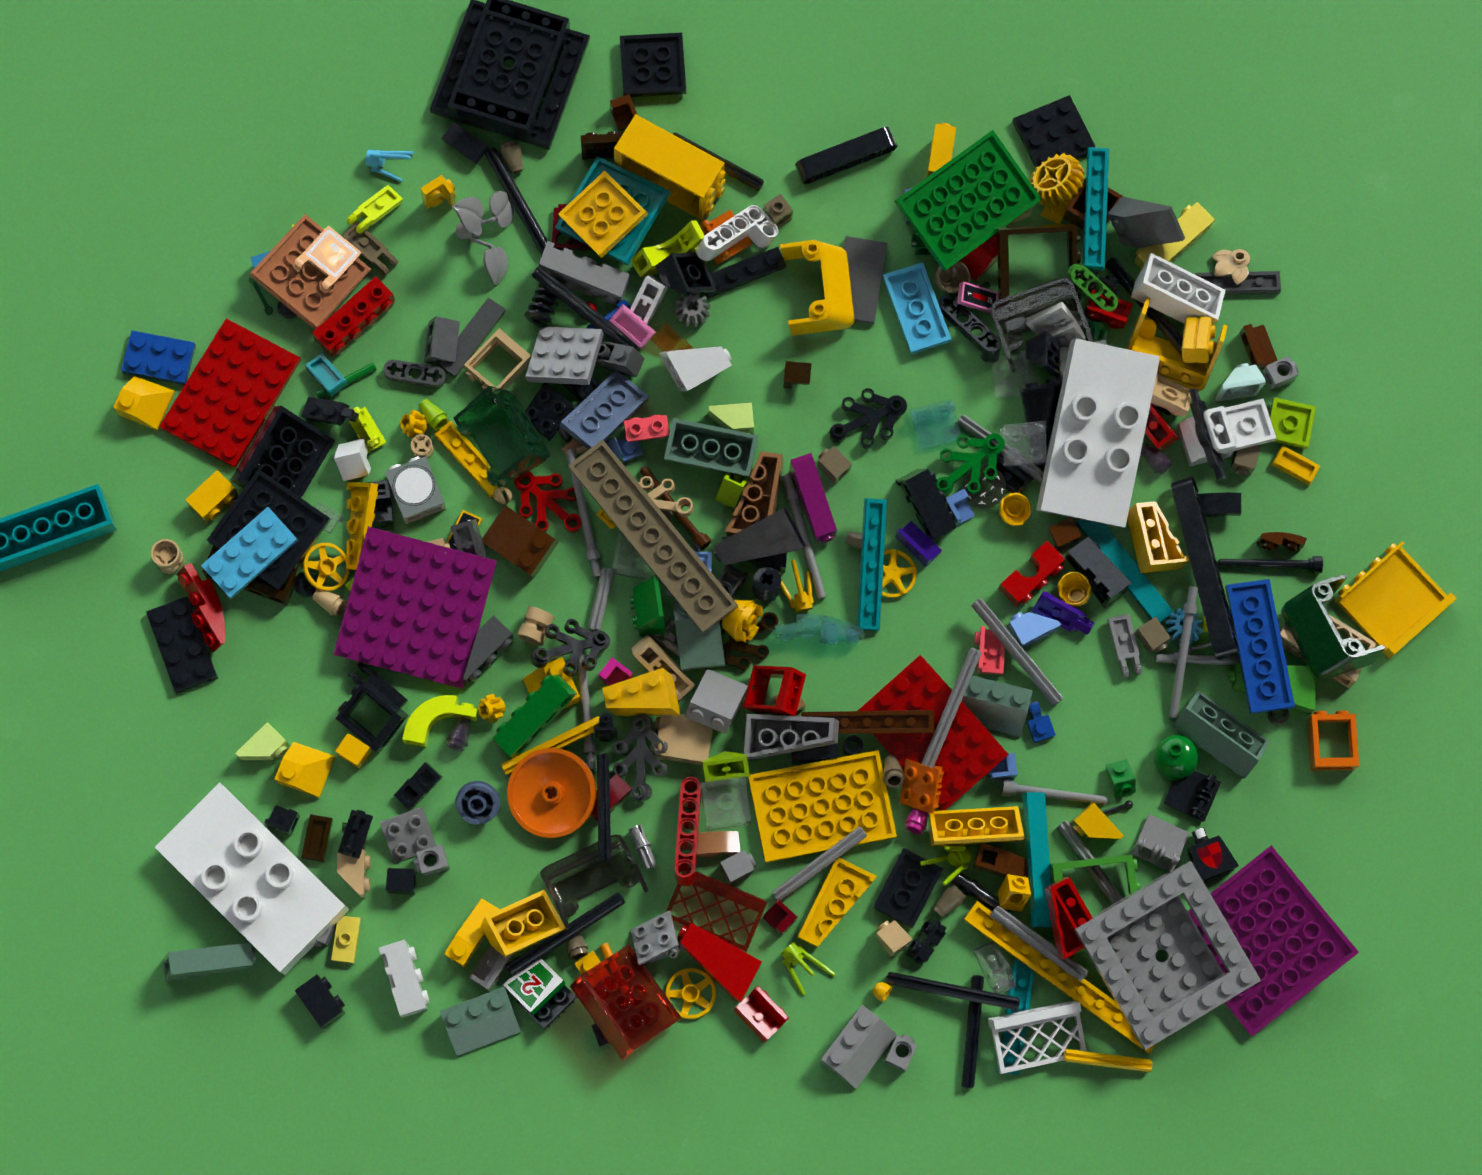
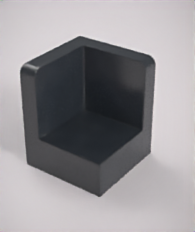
(283, 820)
(401, 881)

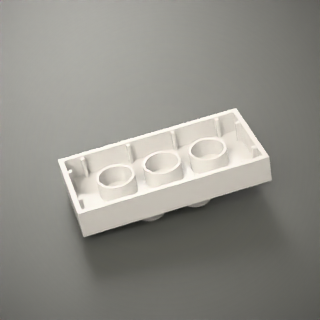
(1098, 433)
(251, 878)

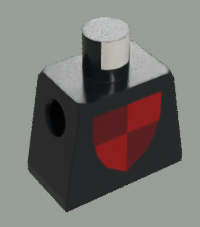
(1210, 855)

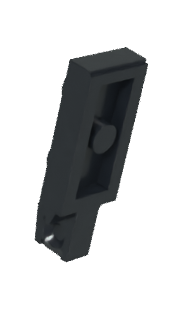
(328, 411)

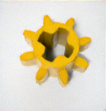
(413, 423)
(491, 708)

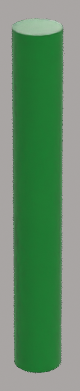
(351, 377)

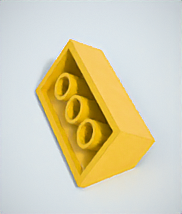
(975, 826)

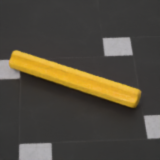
(1108, 1060)

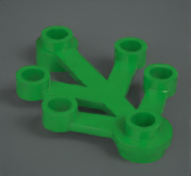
(972, 461)

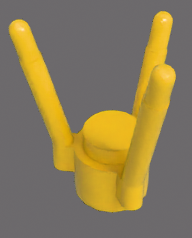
(802, 600)

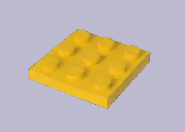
(602, 214)

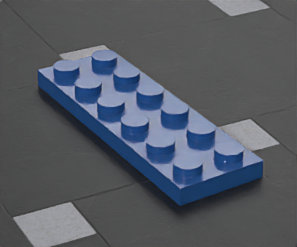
(1260, 646)

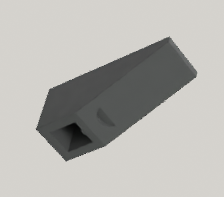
(620, 358)
(488, 643)

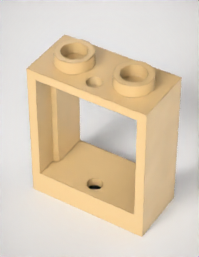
(508, 344)

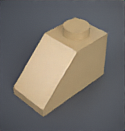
(892, 937)

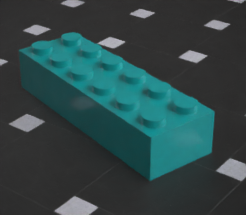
(54, 526)

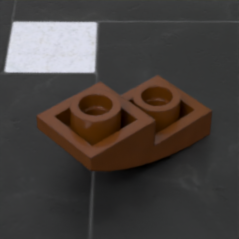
(1273, 540)

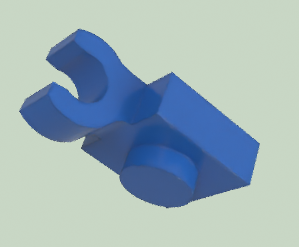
(1040, 726)

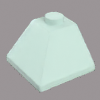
(1241, 383)

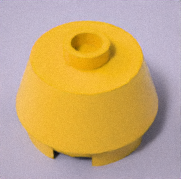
(743, 620)

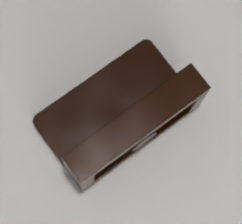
(1258, 345)

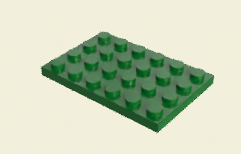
(967, 200)

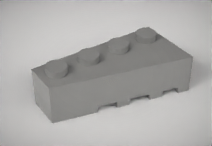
(584, 274)
(786, 734)

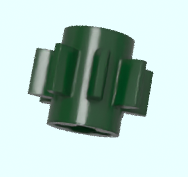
(1097, 331)

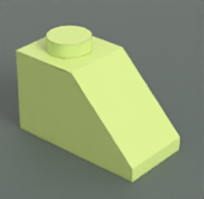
(733, 416)
(263, 745)

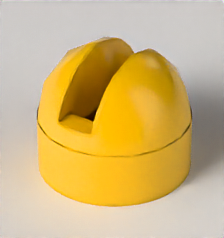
(881, 991)

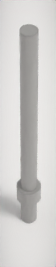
(792, 497)
(592, 554)
(1189, 609)
(1197, 659)
(589, 747)

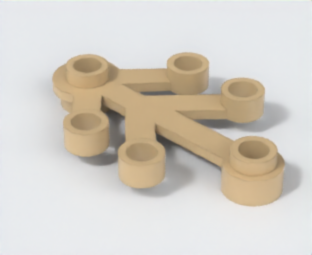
(667, 505)

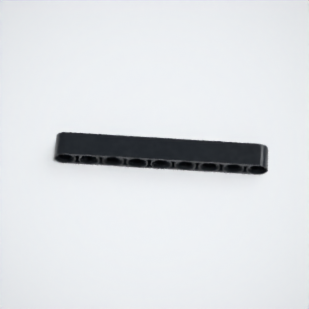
(1205, 568)

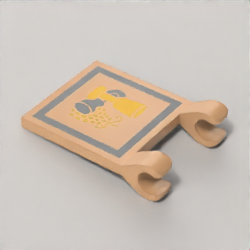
(330, 255)

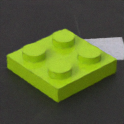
(1292, 422)

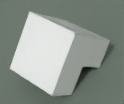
(352, 459)

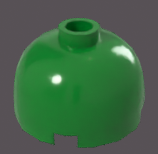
(1176, 757)

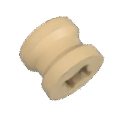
(422, 442)

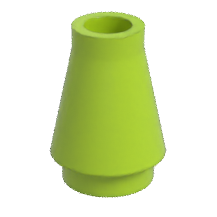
(434, 416)

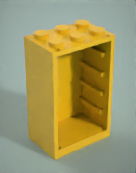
(668, 161)

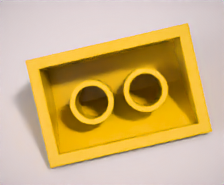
(522, 924)

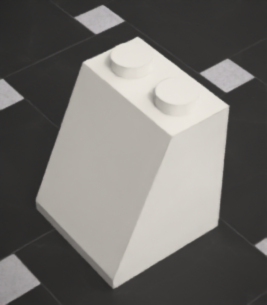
(695, 366)

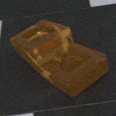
(669, 340)

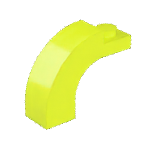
(683, 242)
(430, 712)

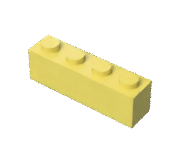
(1194, 224)

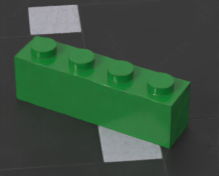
(534, 715)

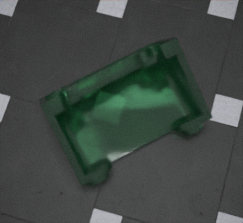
(502, 435)

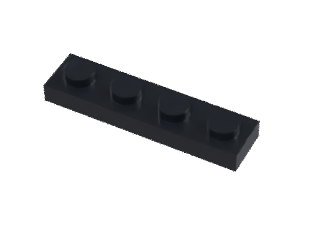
(747, 271)

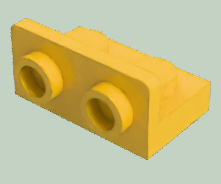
(436, 191)

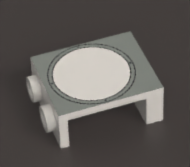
(415, 489)

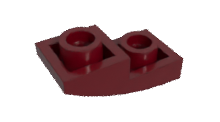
(618, 791)

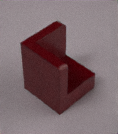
(780, 917)

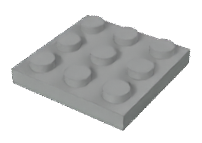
(564, 355)

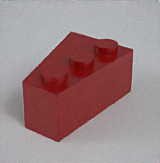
(1066, 913)

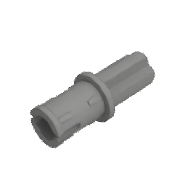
(642, 846)

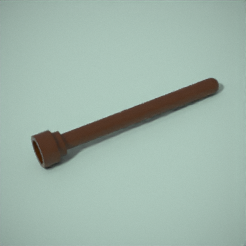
(700, 540)

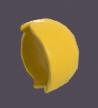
(1014, 509)
(1074, 589)

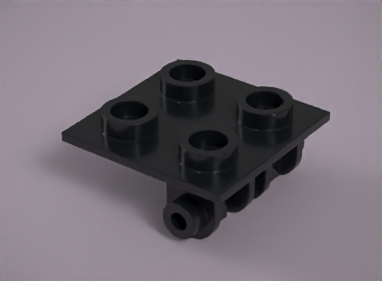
(548, 411)
(1193, 794)
(553, 1007)

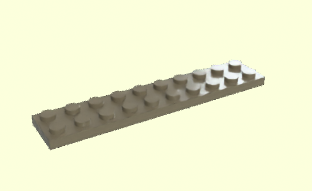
(653, 536)

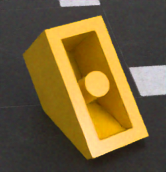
(1095, 824)

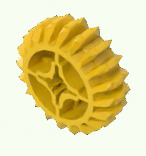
(1057, 179)

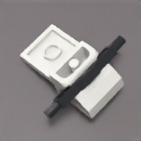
(1221, 430)

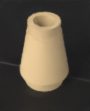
(330, 602)

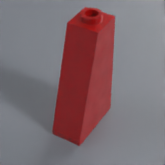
(720, 960)

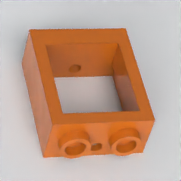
(1321, 764)

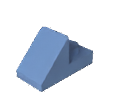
(625, 450)

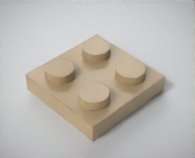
(1171, 396)

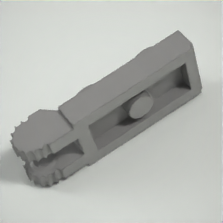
(1124, 643)

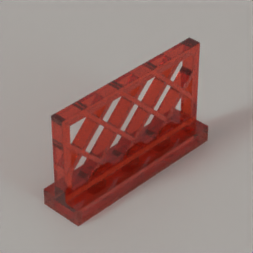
(729, 893)

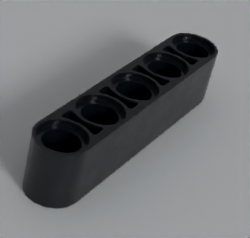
(846, 155)

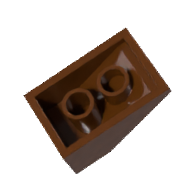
(519, 541)

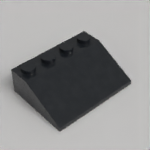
(285, 451)

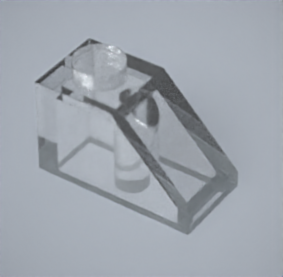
(994, 967)

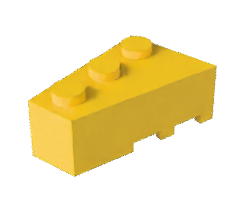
(1152, 539)
(644, 694)

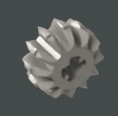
(692, 316)

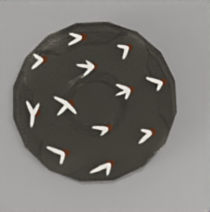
(991, 491)

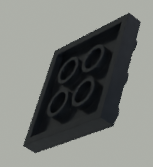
(653, 64)
(1053, 130)

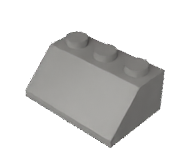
(858, 1047)

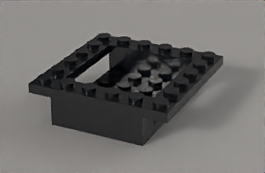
(504, 99)

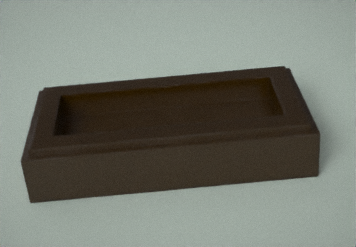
(317, 838)

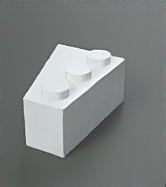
(404, 978)

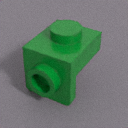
(1121, 778)

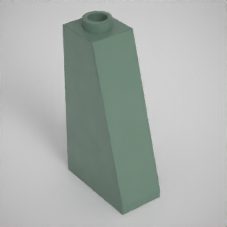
(208, 961)

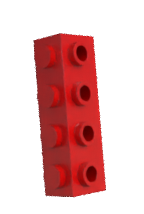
(354, 316)

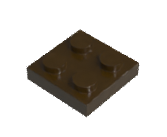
(599, 144)

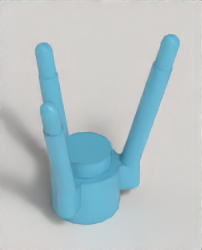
(377, 158)

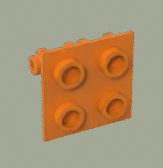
(707, 227)
(921, 786)

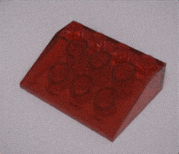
(625, 1002)

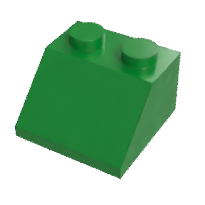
(648, 608)

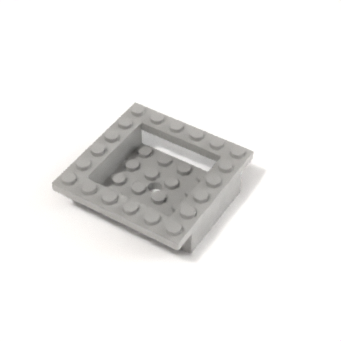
(1172, 993)

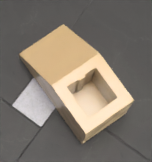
(354, 872)

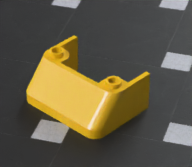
(836, 309)
(1171, 362)

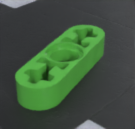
(1083, 287)

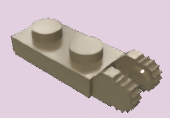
(370, 247)

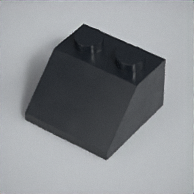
(685, 273)

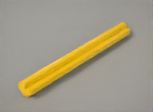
(557, 742)

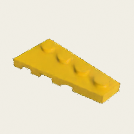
(837, 896)

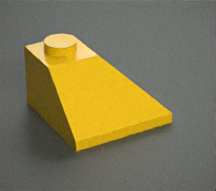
(143, 402)
(304, 769)

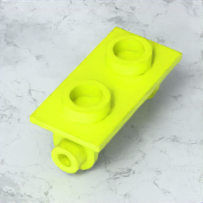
(367, 429)

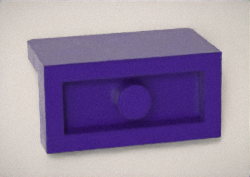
(918, 543)

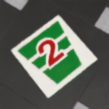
(534, 985)

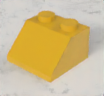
(554, 667)

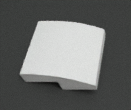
(1058, 322)

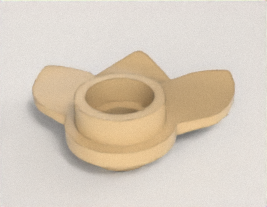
(1228, 264)

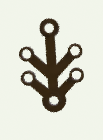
(741, 646)

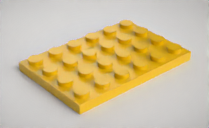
(819, 804)

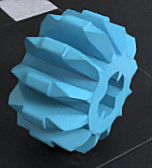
(1176, 627)

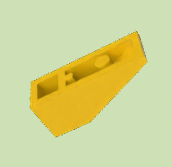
(469, 935)

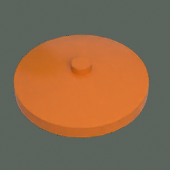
(551, 792)

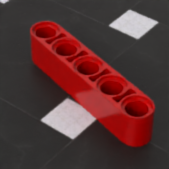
(688, 841)

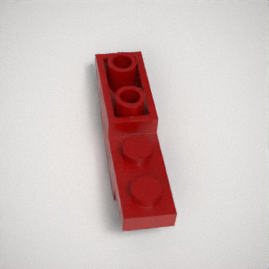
(208, 611)

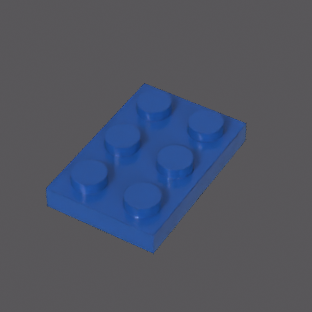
(158, 357)

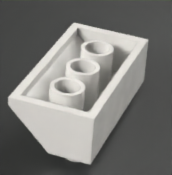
(1177, 291)

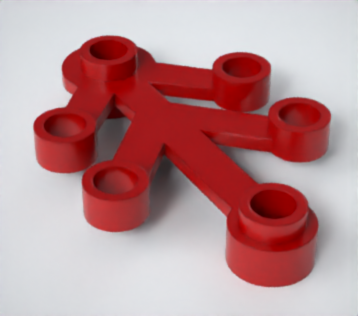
(544, 500)

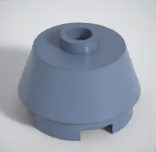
(477, 802)

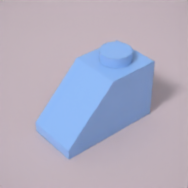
(1031, 627)

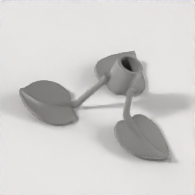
(470, 213)

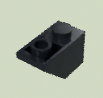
(1044, 352)

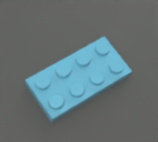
(916, 308)
(249, 552)

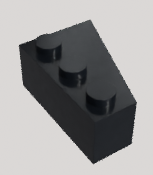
(928, 502)
(1104, 577)

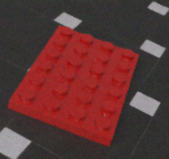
(230, 393)
(968, 747)

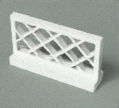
(1032, 1017)

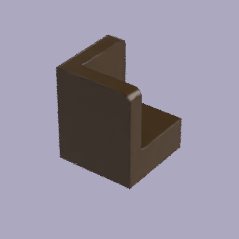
(796, 374)

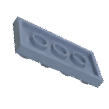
(604, 410)

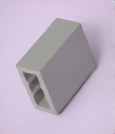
(716, 701)

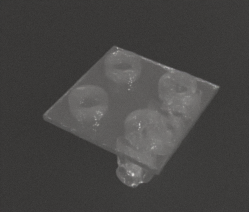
(1008, 383)
(1024, 443)

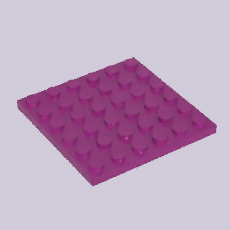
(415, 607)
(1282, 934)

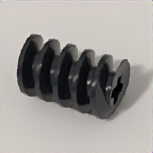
(541, 306)
(761, 582)

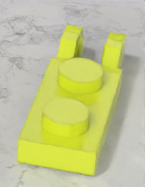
(375, 208)

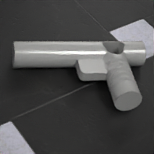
(669, 638)

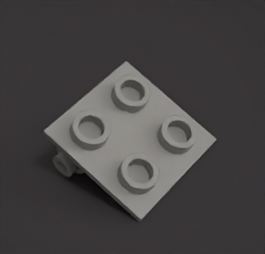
(407, 834)
(1160, 843)
(655, 938)

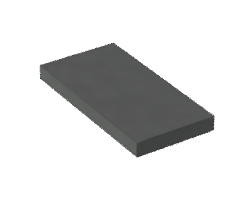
(865, 270)

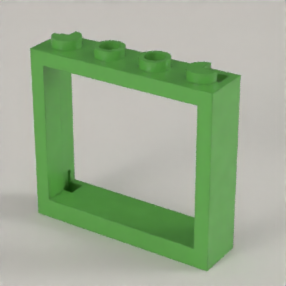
(1130, 864)

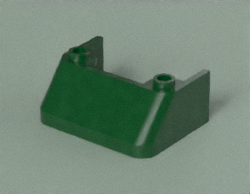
(1318, 636)

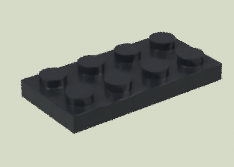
(181, 645)

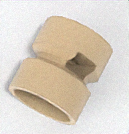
(167, 556)
(534, 628)

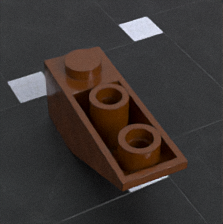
(999, 862)

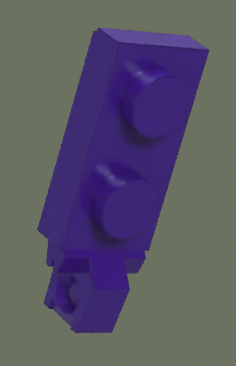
(1067, 615)

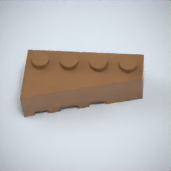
(760, 494)

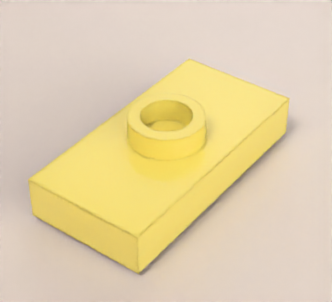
(346, 939)

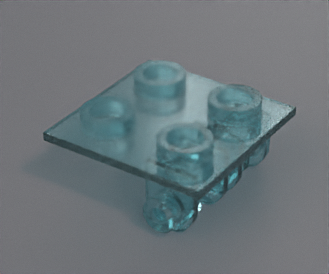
(935, 424)

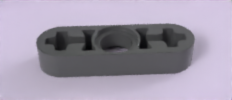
(398, 376)

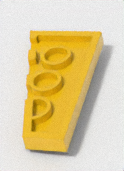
(362, 515)

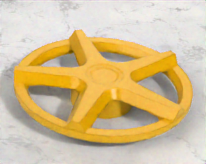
(326, 567)
(892, 573)
(691, 992)

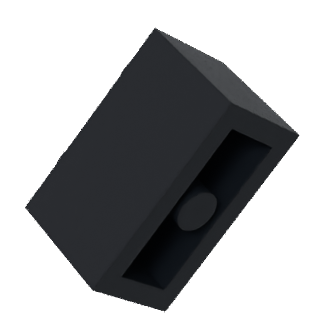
(320, 1001)

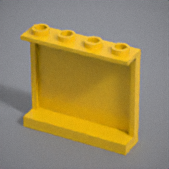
(1393, 600)

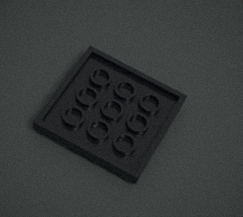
(295, 513)

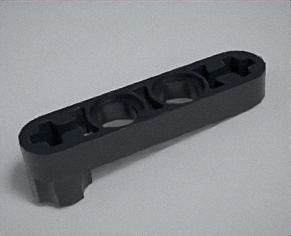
(990, 348)

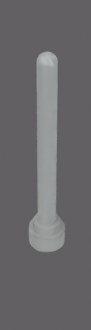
(1011, 788)

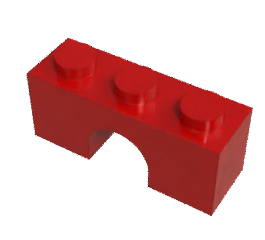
(1019, 588)

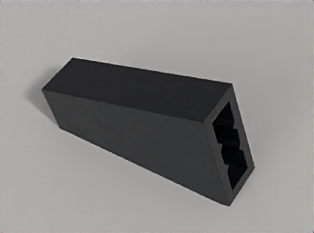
(764, 538)

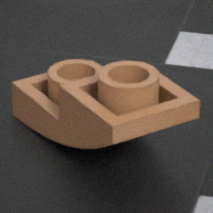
(718, 843)

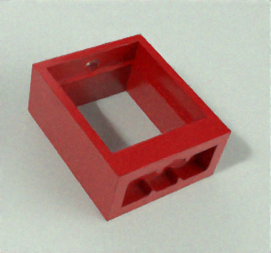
(788, 695)

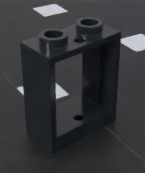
(376, 743)

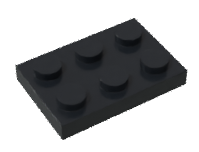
(907, 888)

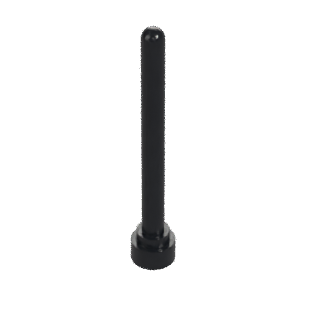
(1313, 564)

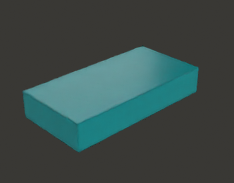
(326, 374)

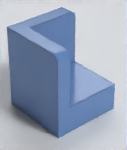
(959, 506)
(1005, 769)

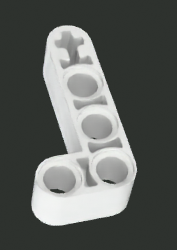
(749, 222)

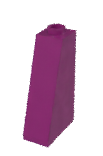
(812, 498)

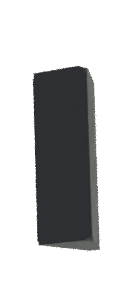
(1015, 478)

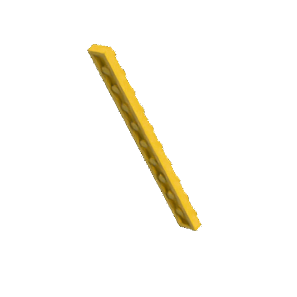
(1080, 991)

